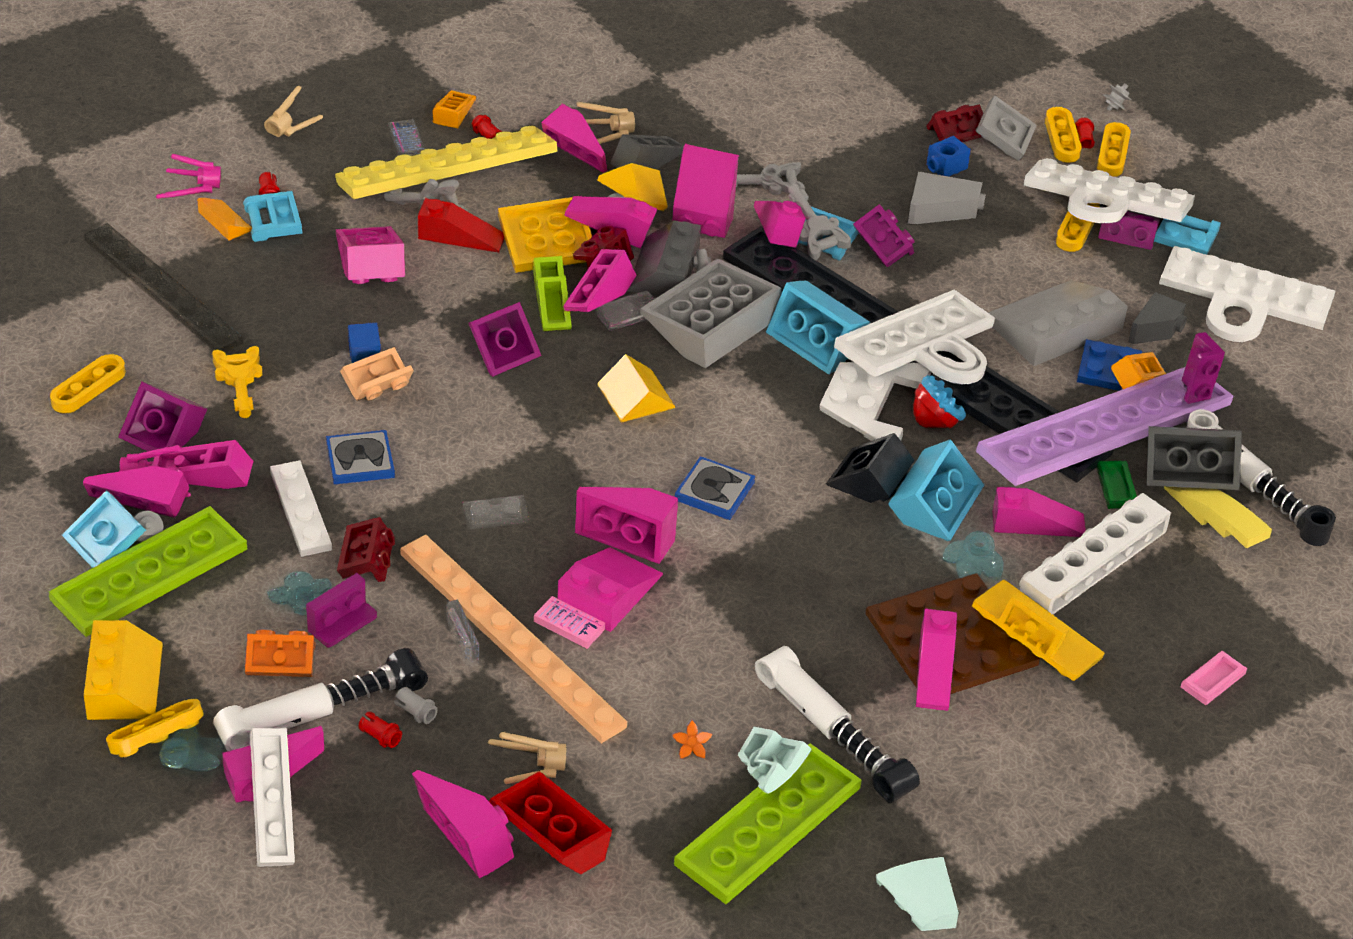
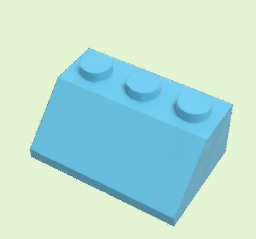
(810, 322)
(937, 491)

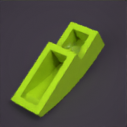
(551, 293)

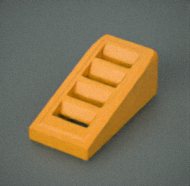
(452, 109)
(1137, 369)

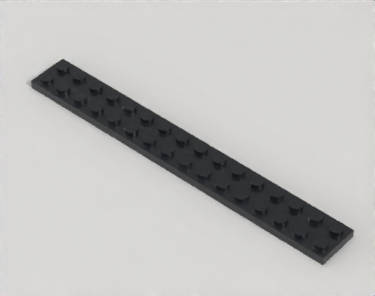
(990, 400)

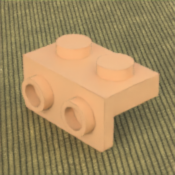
(375, 374)

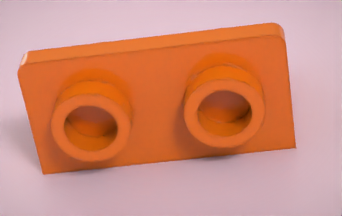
(279, 654)

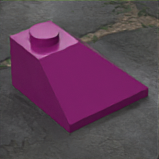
(505, 339)
(161, 419)

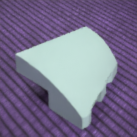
(771, 757)
(923, 892)

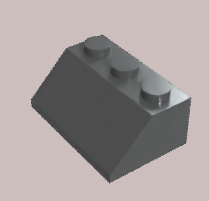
(666, 258)
(1194, 457)

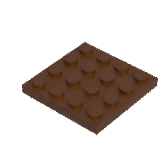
(981, 647)

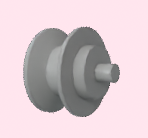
(1117, 97)
(151, 522)

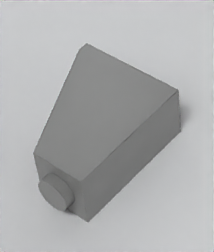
(944, 199)

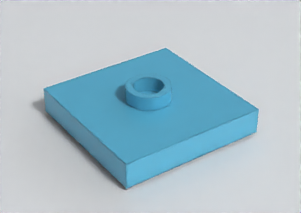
(103, 530)

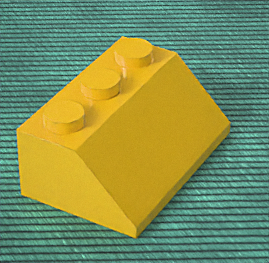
(121, 671)

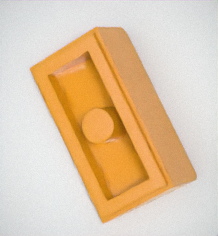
(222, 218)

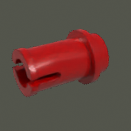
(483, 125)
(1085, 132)
(267, 184)
(385, 733)

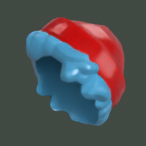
(935, 405)

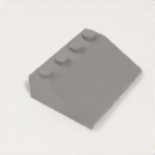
(713, 311)
(1059, 320)

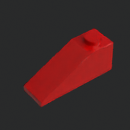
(452, 225)

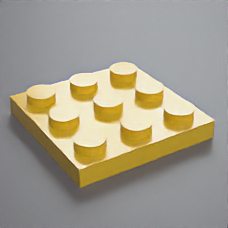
(541, 231)

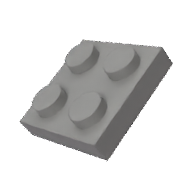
(1006, 128)

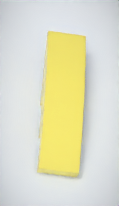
(1222, 513)

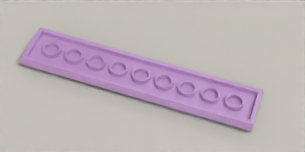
(1094, 427)

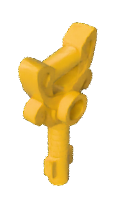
(239, 372)

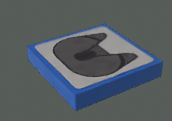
(360, 457)
(715, 488)

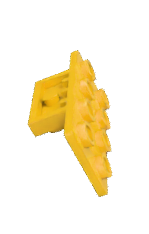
(1038, 630)

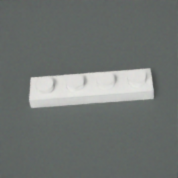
(300, 508)
(272, 797)

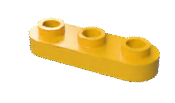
(1063, 134)
(1114, 148)
(1074, 232)
(74, 391)
(154, 727)

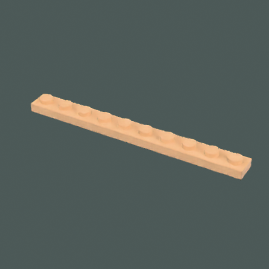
(515, 639)

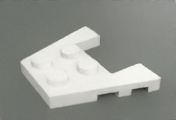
(859, 397)

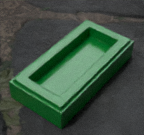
(1116, 483)

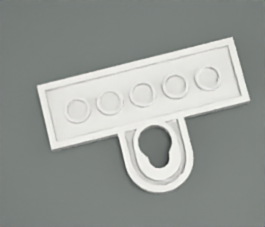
(1116, 193)
(1245, 287)
(918, 334)

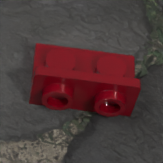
(958, 123)
(605, 238)
(366, 549)

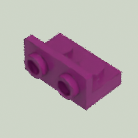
(1131, 230)
(883, 236)
(1202, 368)
(339, 611)

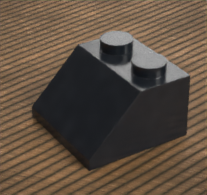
(873, 469)

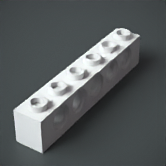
(1095, 553)

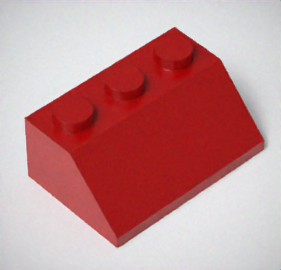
(555, 822)

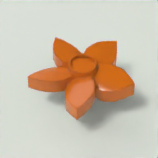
(692, 741)

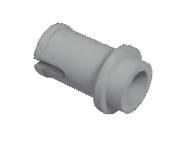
(421, 709)

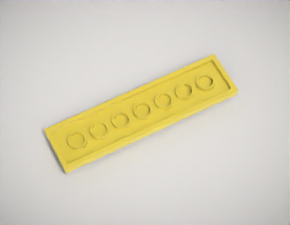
(446, 162)

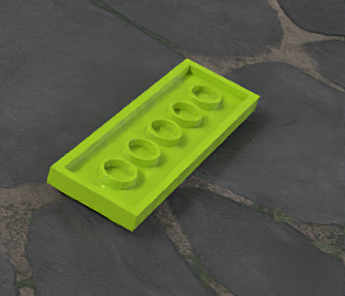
(148, 570)
(766, 826)

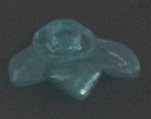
(975, 559)
(299, 590)
(190, 751)

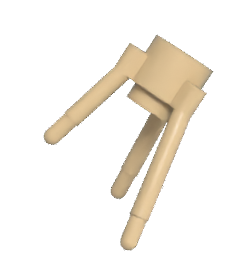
(281, 121)
(622, 121)
(549, 754)

